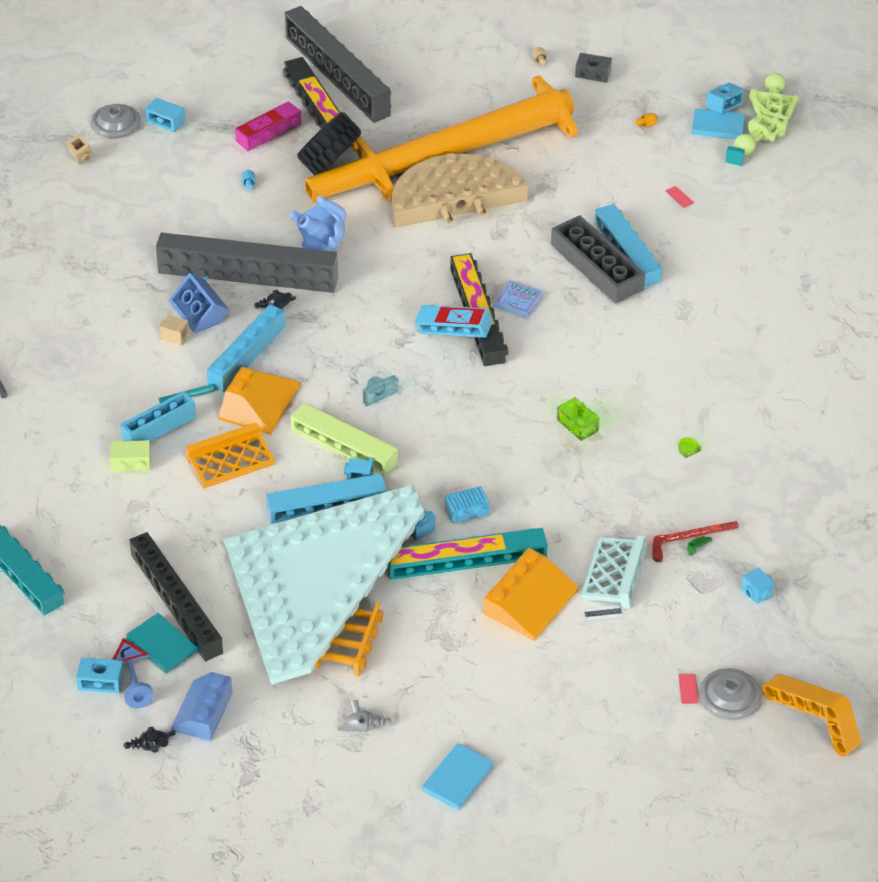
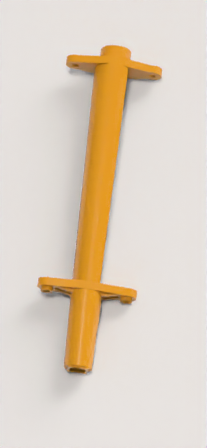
(516, 119)

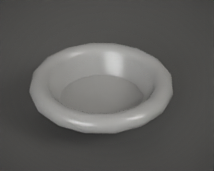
(115, 120)
(730, 693)

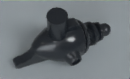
(276, 299)
(150, 740)

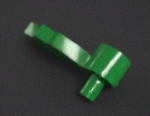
(697, 542)

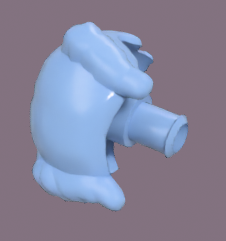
(321, 225)

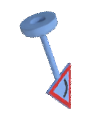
(138, 693)

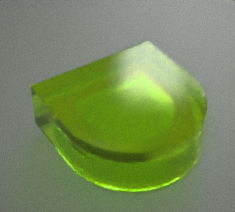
(688, 447)

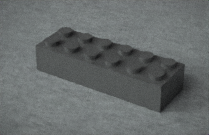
(598, 259)

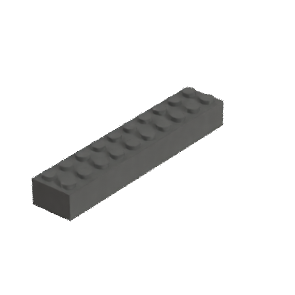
(338, 64)
(247, 262)

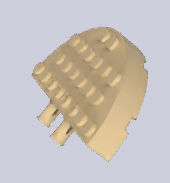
(454, 187)

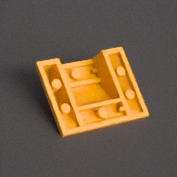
(257, 398)

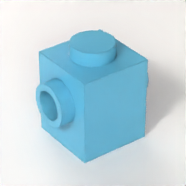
(757, 585)

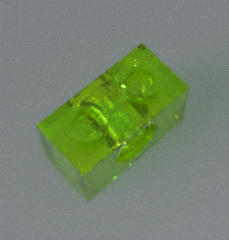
(578, 418)

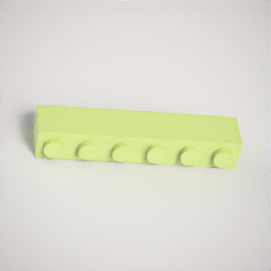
(343, 438)

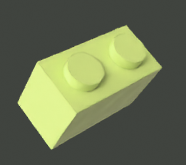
(130, 455)

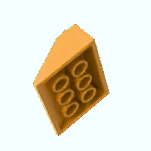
(529, 595)

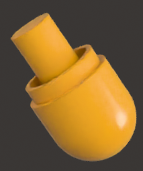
(647, 120)

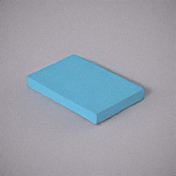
(718, 125)
(457, 776)

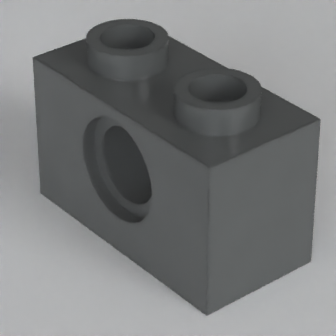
(593, 67)

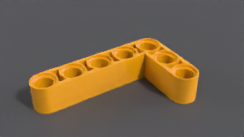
(821, 703)

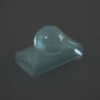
(379, 389)

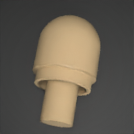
(540, 55)

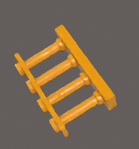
(364, 647)

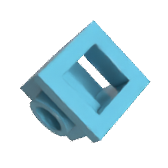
(358, 468)
(424, 526)

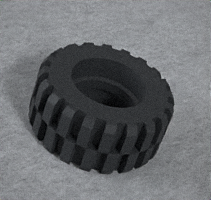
(329, 143)

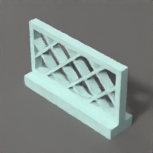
(625, 585)

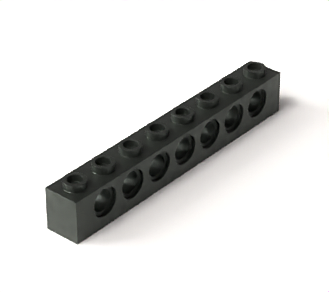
(176, 596)

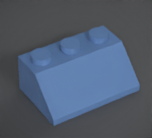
(198, 303)
(203, 706)

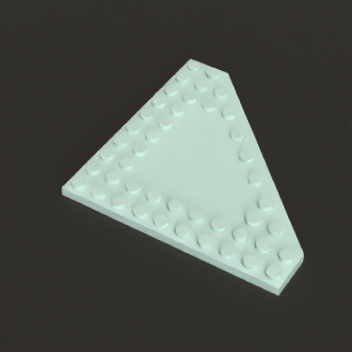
(313, 572)

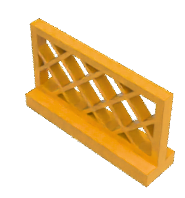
(223, 444)

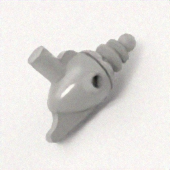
(362, 719)

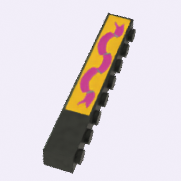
(310, 91)
(473, 295)

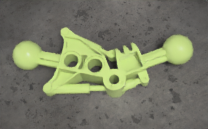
(769, 108)

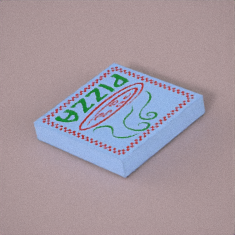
(518, 298)

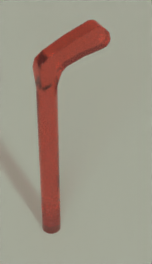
(658, 540)

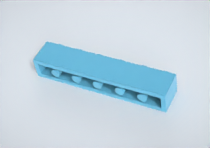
(623, 237)
(246, 347)
(314, 498)

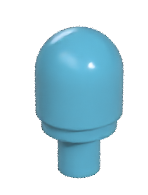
(248, 179)

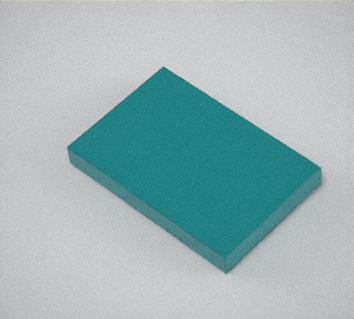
(162, 642)

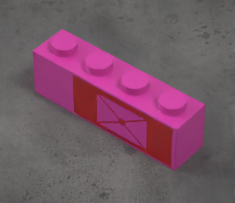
(268, 126)

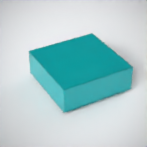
(735, 155)

